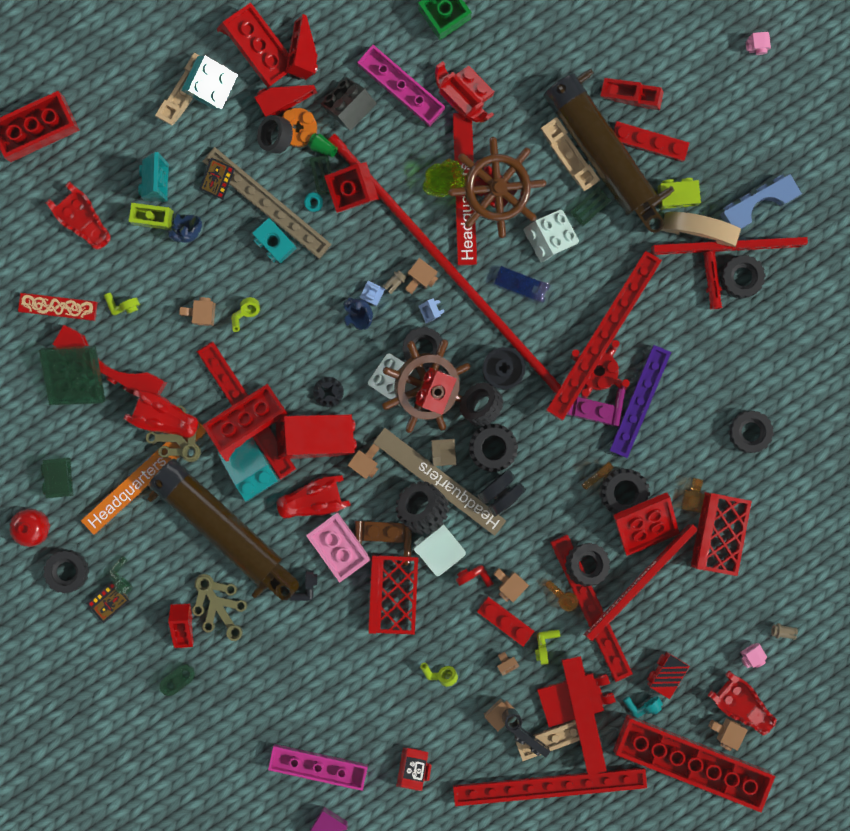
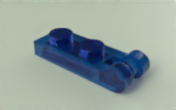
(521, 284)

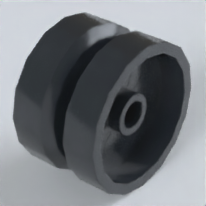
(503, 357)
(503, 495)

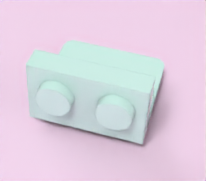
(551, 235)
(385, 383)
(439, 550)

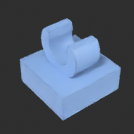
(372, 293)
(430, 311)

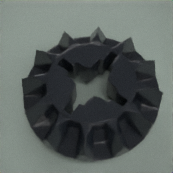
(329, 401)

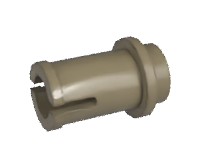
(395, 281)
(784, 631)

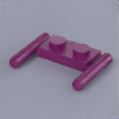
(598, 411)

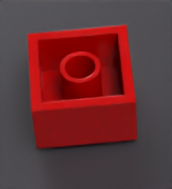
(351, 187)

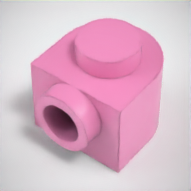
(758, 43)
(753, 656)

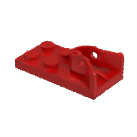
(257, 44)
(244, 420)

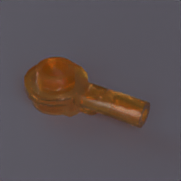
(567, 601)

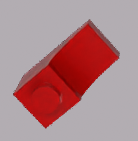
(181, 625)

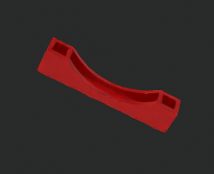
(143, 381)

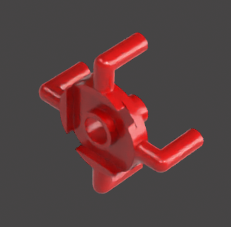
(611, 372)

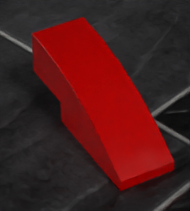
(632, 93)

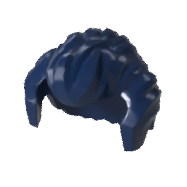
(185, 228)
(359, 313)

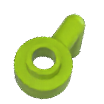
(128, 306)
(245, 310)
(541, 653)
(442, 675)

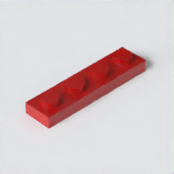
(651, 141)

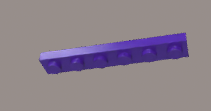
(640, 401)

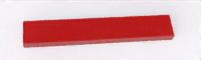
(584, 715)

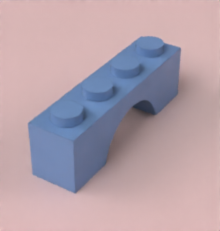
(780, 192)

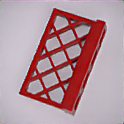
(706, 528)
(376, 595)

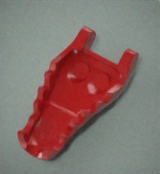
(80, 217)
(158, 414)
(316, 498)
(742, 703)

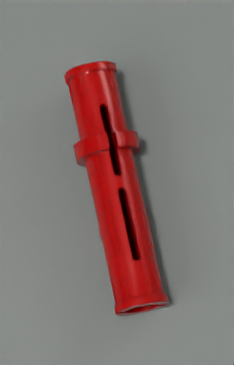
(712, 280)

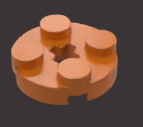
(306, 119)

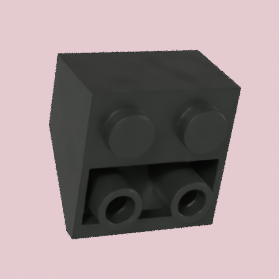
(348, 103)

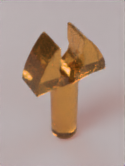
(601, 473)

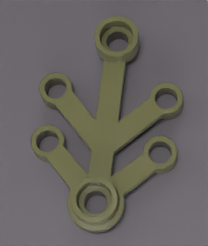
(185, 447)
(217, 604)

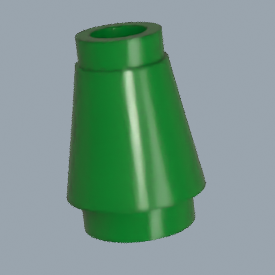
(321, 145)

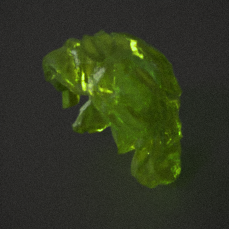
(442, 177)

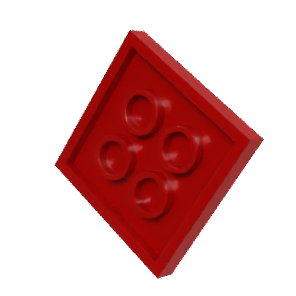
(646, 524)

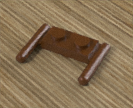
(385, 533)

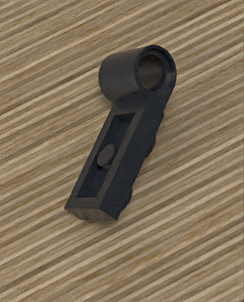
(522, 735)

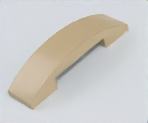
(178, 100)
(569, 155)
(701, 226)

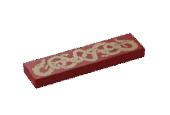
(57, 306)

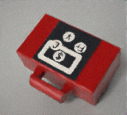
(413, 769)

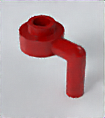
(465, 576)

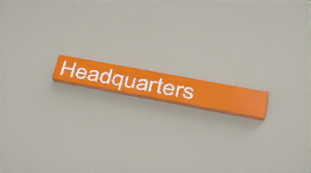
(131, 487)

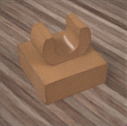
(507, 664)

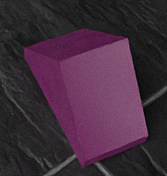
(329, 821)

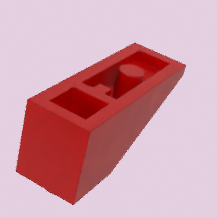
(302, 50)
(280, 99)

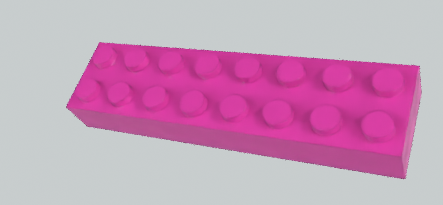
(401, 85)
(318, 767)

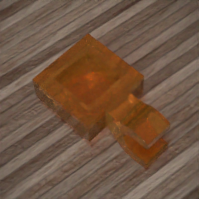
(693, 499)

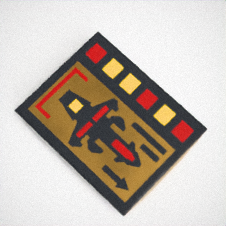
(217, 178)
(107, 602)

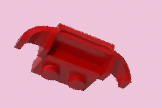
(464, 92)

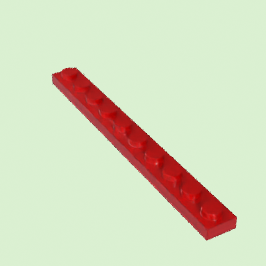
(603, 336)
(549, 786)

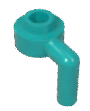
(651, 706)

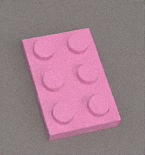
(338, 547)

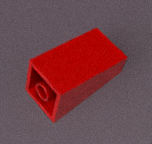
(315, 436)

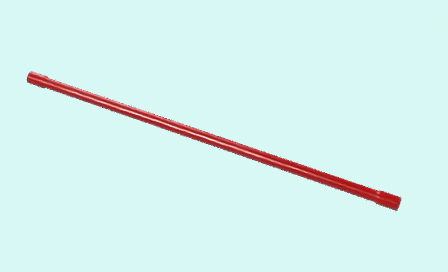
(452, 271)

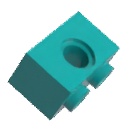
(270, 230)

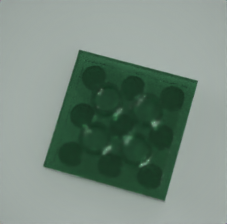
(72, 375)

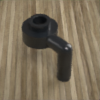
(310, 582)

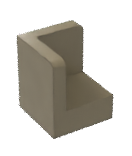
(443, 452)

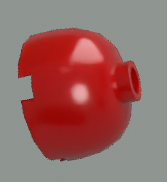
(29, 527)

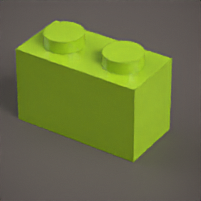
(685, 194)
(151, 216)

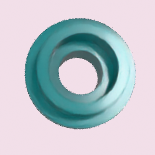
(307, 202)

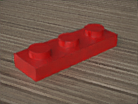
(505, 621)

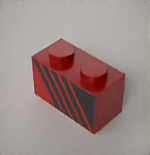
(667, 675)

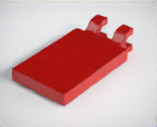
(557, 701)

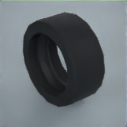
(284, 135)

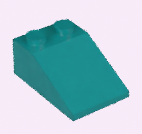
(154, 178)
(250, 470)

